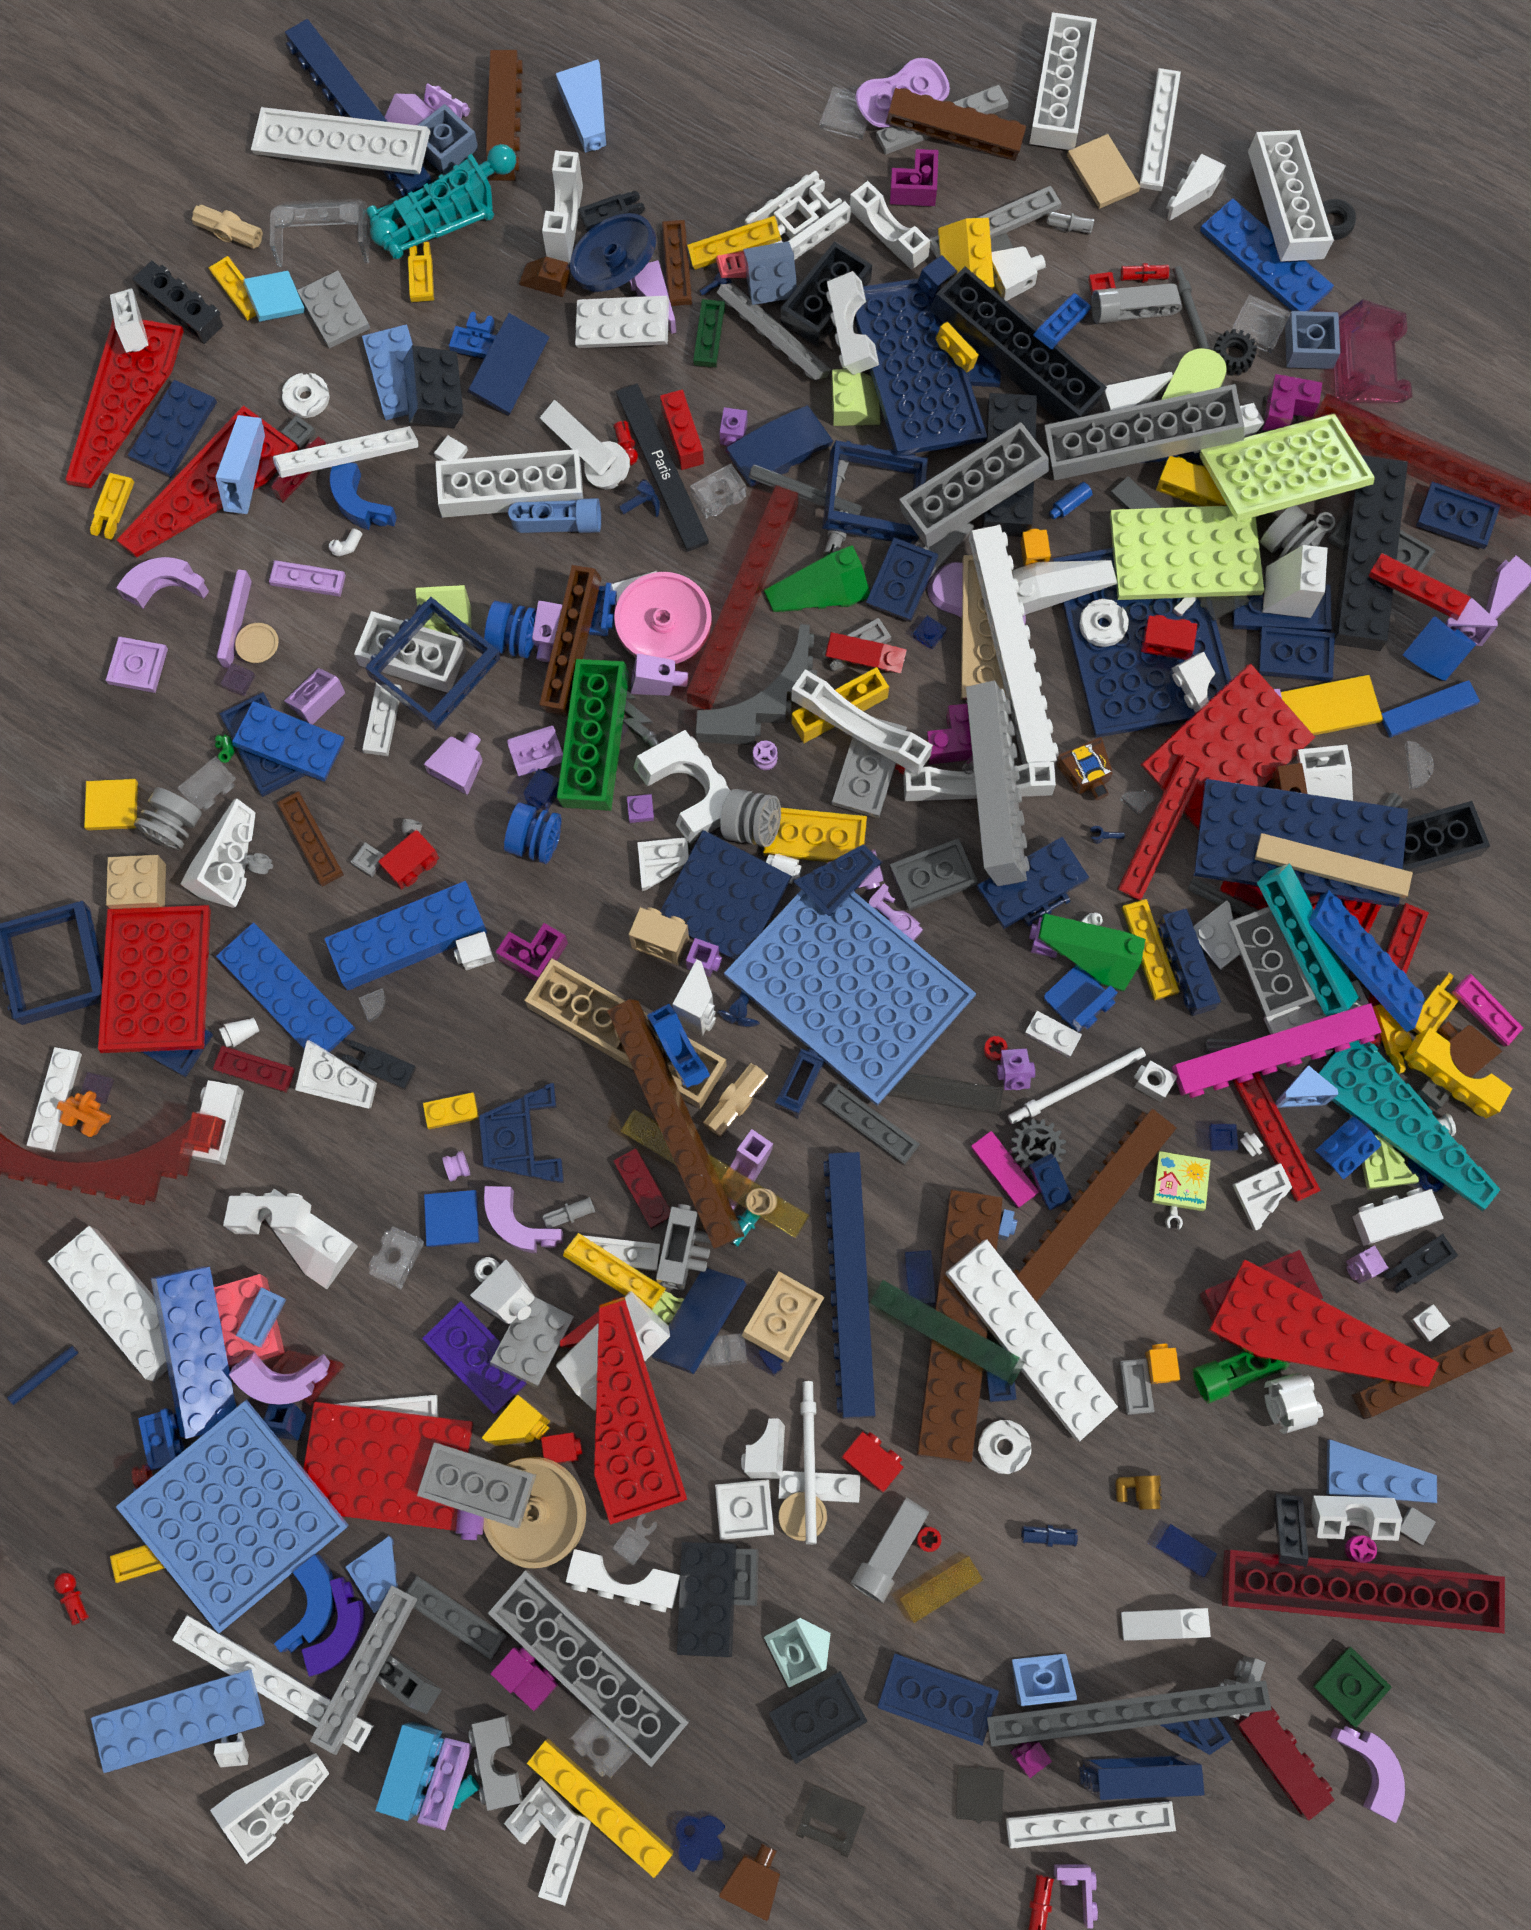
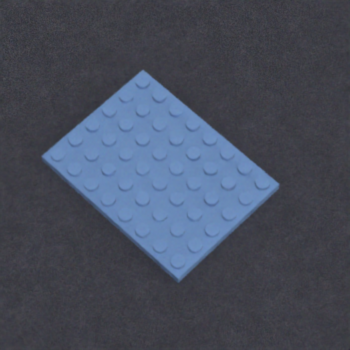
(851, 989)

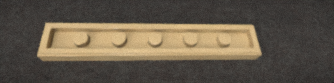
(1334, 865)

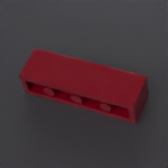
(1285, 1762)

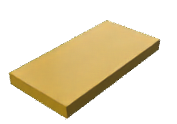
(1335, 705)
(817, 835)

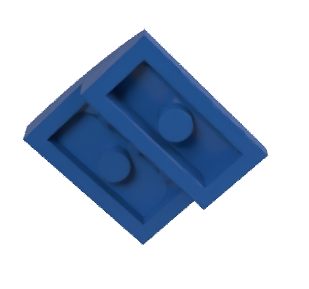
(1439, 649)

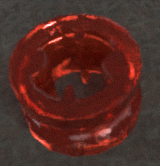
(141, 1475)

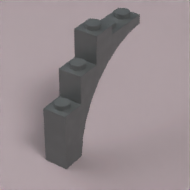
(743, 721)

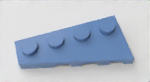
(1369, 1475)

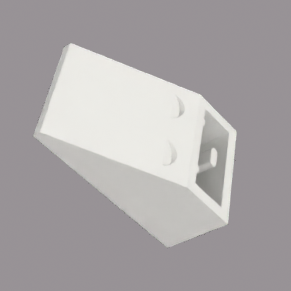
(1327, 771)

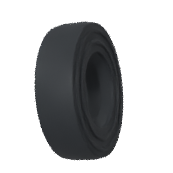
(1348, 214)

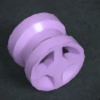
(768, 750)
(456, 1166)

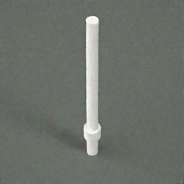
(1033, 1107)
(808, 1410)

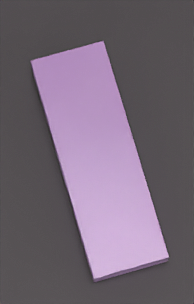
(307, 578)
(444, 1784)

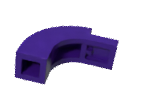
(345, 1635)

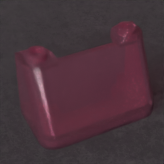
(1368, 356)

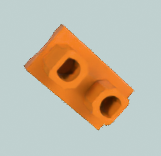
(85, 1109)

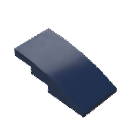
(780, 443)

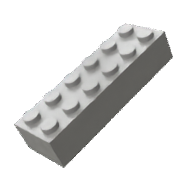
(974, 485)

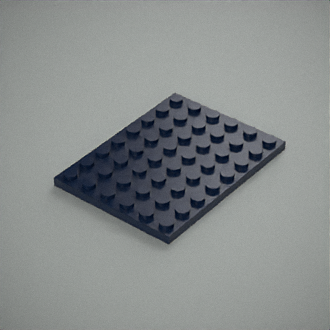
(1131, 687)

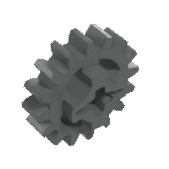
(1031, 1138)

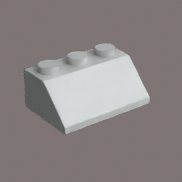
(695, 1002)

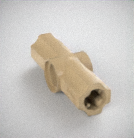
(227, 226)
(735, 1099)

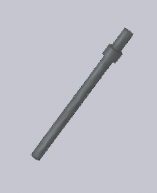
(1185, 290)

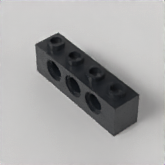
(150, 283)

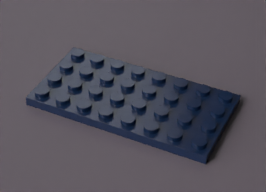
(917, 382)
(1238, 814)

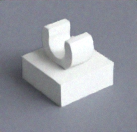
(231, 1753)

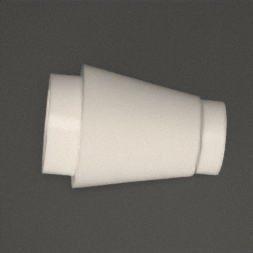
(237, 1032)

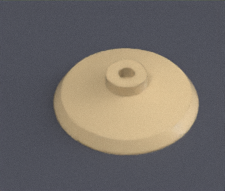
(256, 642)
(793, 1516)

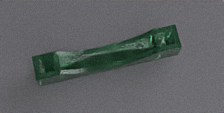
(947, 1332)

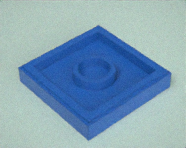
(451, 1218)

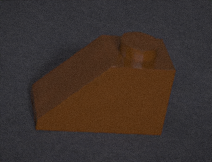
(546, 276)

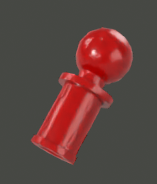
(625, 441)
(65, 1585)

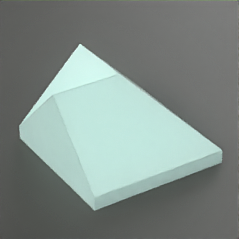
(799, 1650)

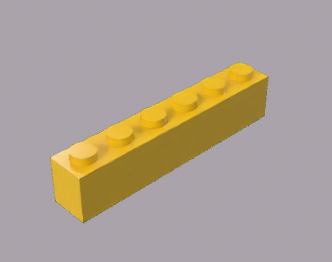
(600, 1807)

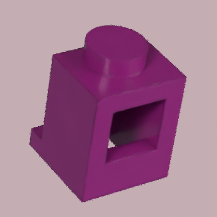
(1030, 1757)

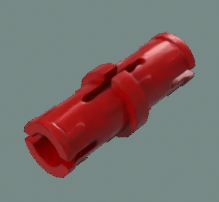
(1160, 272)
(1041, 1903)

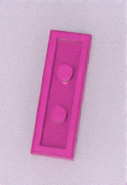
(1487, 1010)
(1003, 1169)

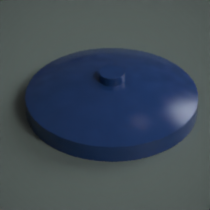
(613, 252)

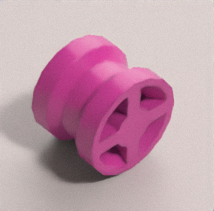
(1367, 1549)

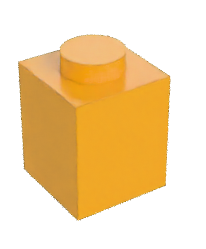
(1035, 546)
(1162, 1364)

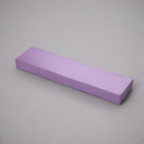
(234, 618)

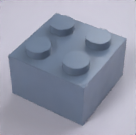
(448, 140)
(770, 272)
(1312, 339)

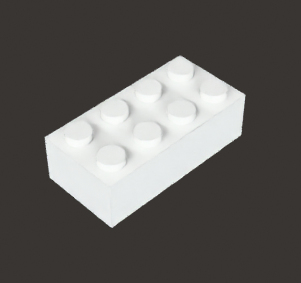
(427, 659)

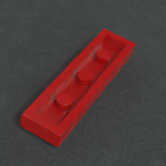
(1419, 586)

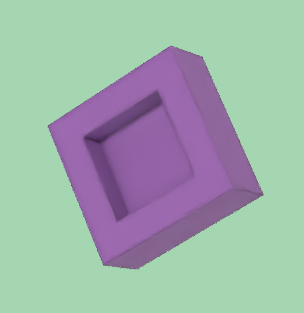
(640, 808)

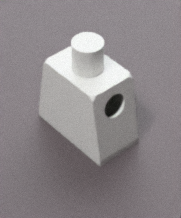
(1015, 271)
(505, 1294)

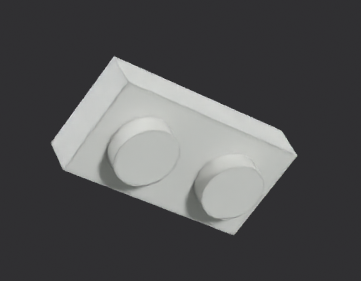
(1053, 1034)

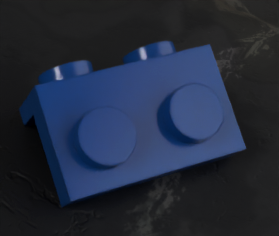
(602, 616)
(1348, 1147)
(160, 1438)

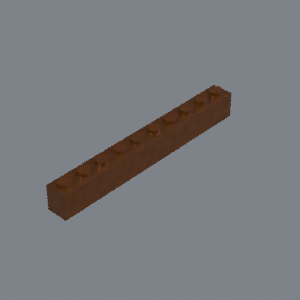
(675, 1123)
(1095, 1203)

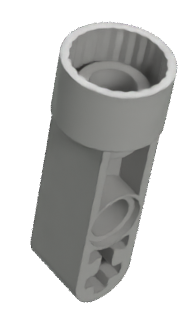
(1135, 303)
(876, 1576)

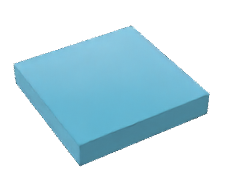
(273, 296)

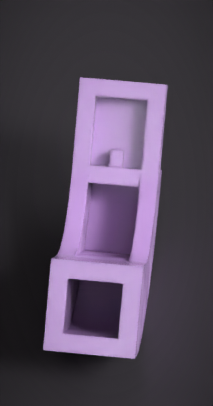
(158, 573)
(751, 1157)
(500, 1213)
(275, 1388)
(1388, 1783)

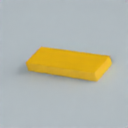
(233, 284)

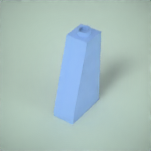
(583, 98)
(240, 464)

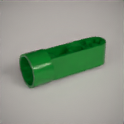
(1216, 1379)

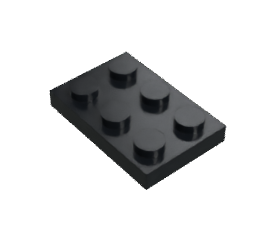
(818, 1717)

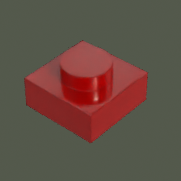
(1101, 281)

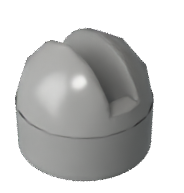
(1325, 518)
(410, 826)

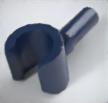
(717, 281)
(1105, 835)

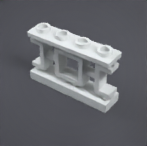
(812, 230)

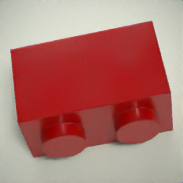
(1169, 637)
(409, 860)
(873, 1461)

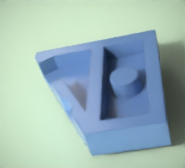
(375, 1573)

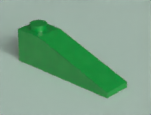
(827, 582)
(1101, 951)

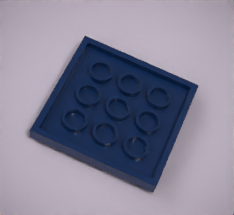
(725, 895)

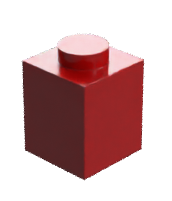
(562, 1448)

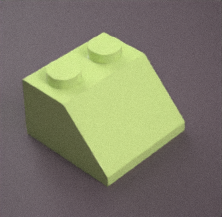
(854, 399)
(452, 598)

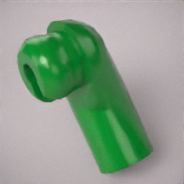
(227, 748)

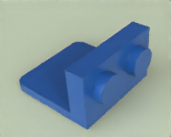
(1080, 999)

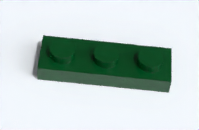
(709, 333)

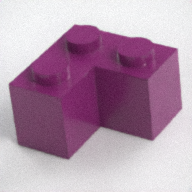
(916, 185)
(1290, 397)
(952, 743)
(533, 957)
(525, 1677)

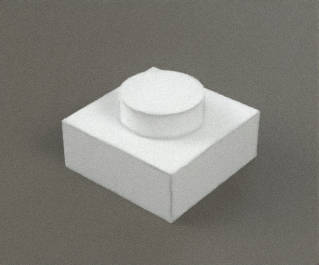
(1430, 1323)

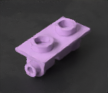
(436, 97)

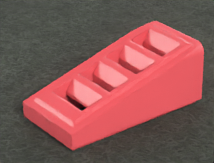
(733, 259)

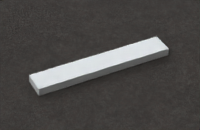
(1159, 129)
(345, 451)
(1090, 1824)

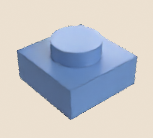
(1007, 1224)

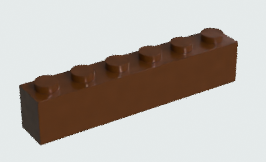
(504, 105)
(955, 124)
(570, 638)
(1451, 1365)

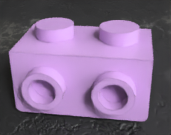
(535, 750)

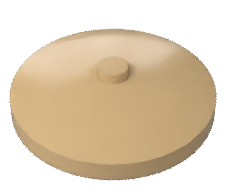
(551, 1518)

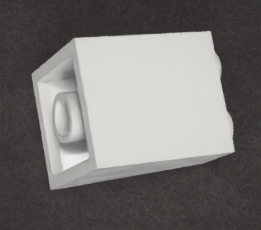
(1296, 582)

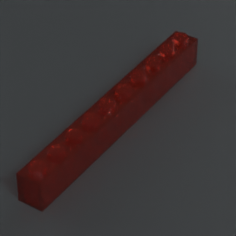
(1430, 455)
(742, 598)

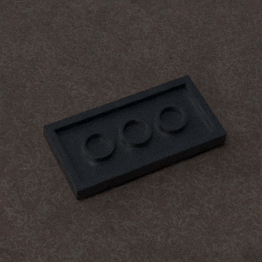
(706, 1599)

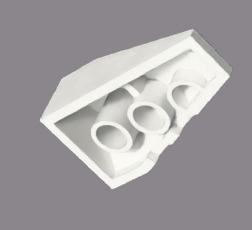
(1056, 582)
(221, 862)
(320, 1251)
(260, 1809)

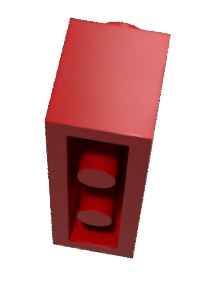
(682, 429)

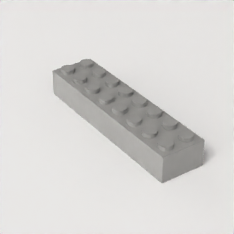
(1145, 432)
(996, 784)
(589, 1667)

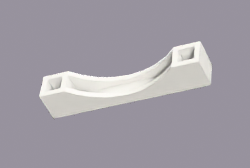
(891, 742)
(940, 784)

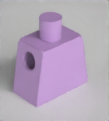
(545, 624)
(655, 676)
(456, 762)

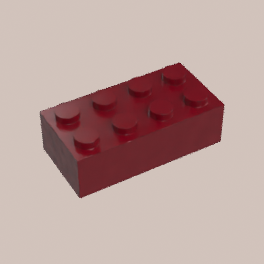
(1289, 1268)

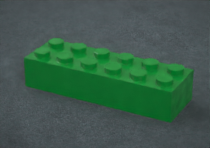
(593, 735)

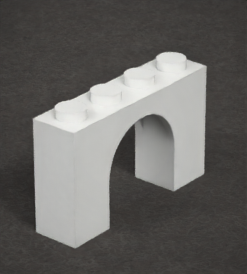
(561, 225)
(682, 755)

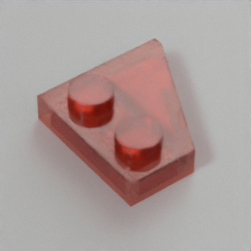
(294, 1361)

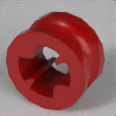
(994, 1056)
(934, 1546)

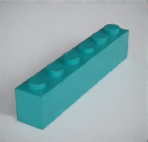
(1312, 953)

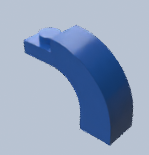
(344, 485)
(677, 1046)
(315, 1579)

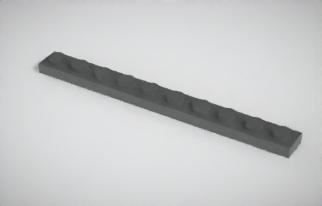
(1129, 1713)

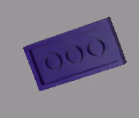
(468, 1350)

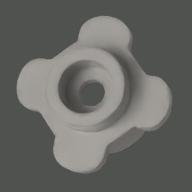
(259, 863)

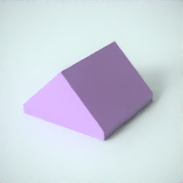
(407, 110)
(1474, 623)
(315, 695)

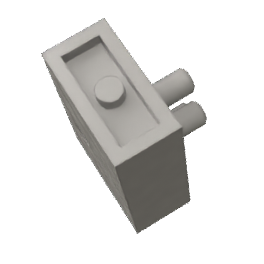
(680, 1247)

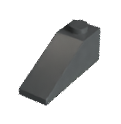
(408, 1684)

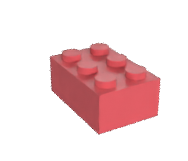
(233, 1305)

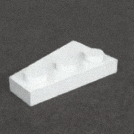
(333, 1079)

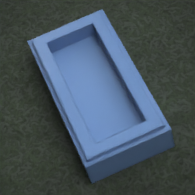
(261, 1317)

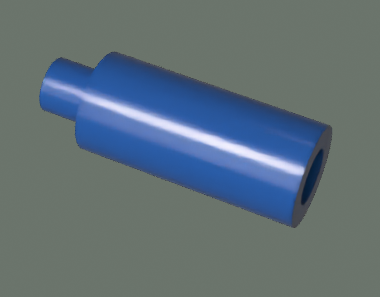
(1070, 501)

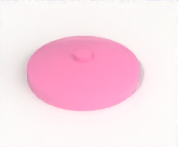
(663, 617)

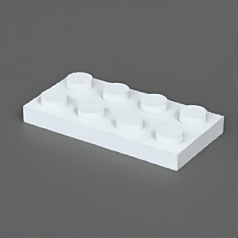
(622, 321)

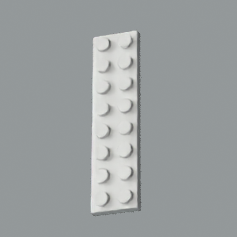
(340, 140)
(1029, 1334)

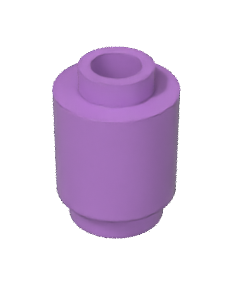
(469, 1525)

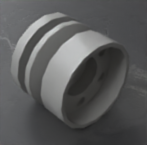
(1289, 532)
(169, 816)
(750, 817)

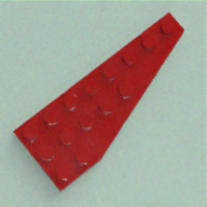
(120, 396)
(195, 490)
(1295, 1327)
(631, 1442)

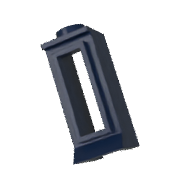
(796, 1106)

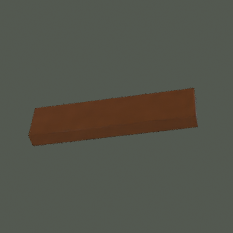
(677, 262)
(310, 838)

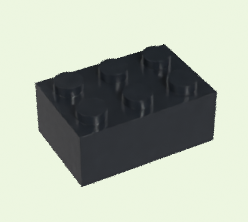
(433, 386)

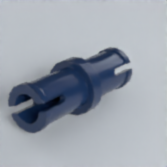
(1049, 1536)

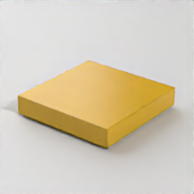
(111, 804)

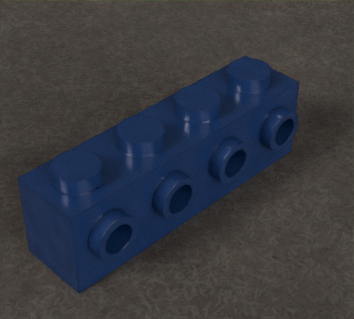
(1188, 962)

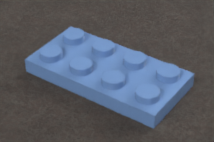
(386, 356)

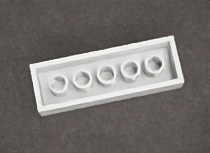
(1063, 81)
(1290, 195)
(497, 482)
(114, 1299)

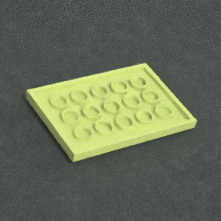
(1286, 467)
(1185, 553)

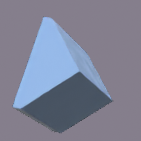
(1307, 1090)
(1043, 1680)

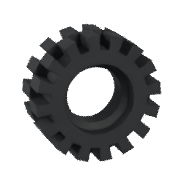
(1238, 341)

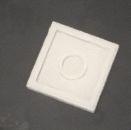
(744, 1509)

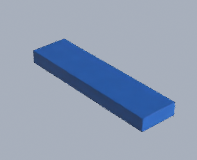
(1062, 321)
(1429, 708)

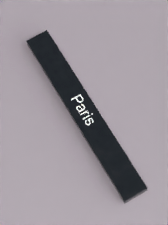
(662, 467)

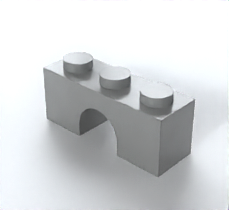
(498, 1788)

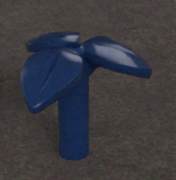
(647, 494)
(738, 1013)

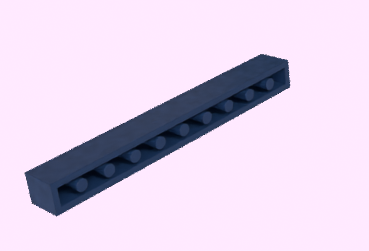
(343, 91)
(850, 1286)

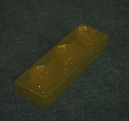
(941, 1589)

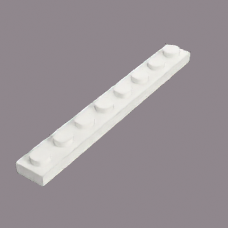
(268, 1678)

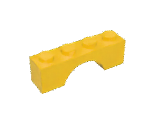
(1432, 1056)

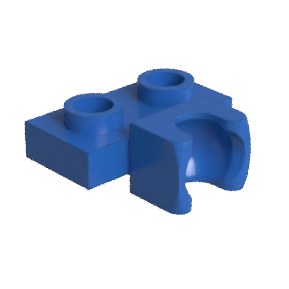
(474, 339)

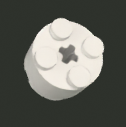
(1292, 1402)

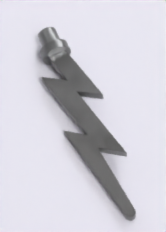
(636, 722)

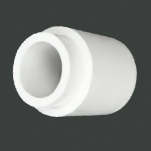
(786, 864)

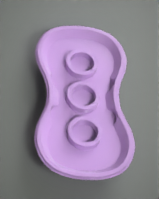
(918, 75)
(946, 589)

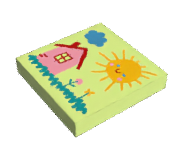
(1181, 1181)

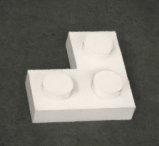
(539, 1808)

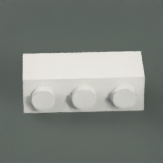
(223, 1102)
(1397, 1216)

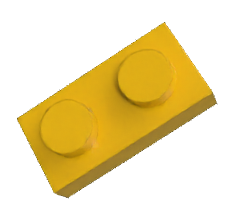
(956, 347)
(451, 1111)

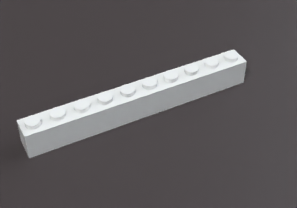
(1012, 645)

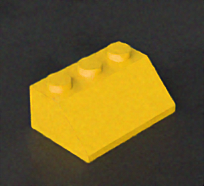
(968, 245)
(517, 1424)

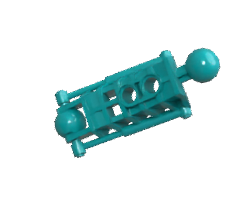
(460, 200)

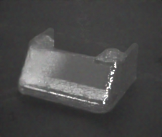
(319, 213)

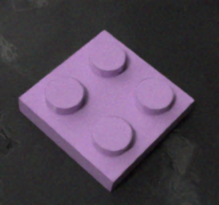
(136, 664)

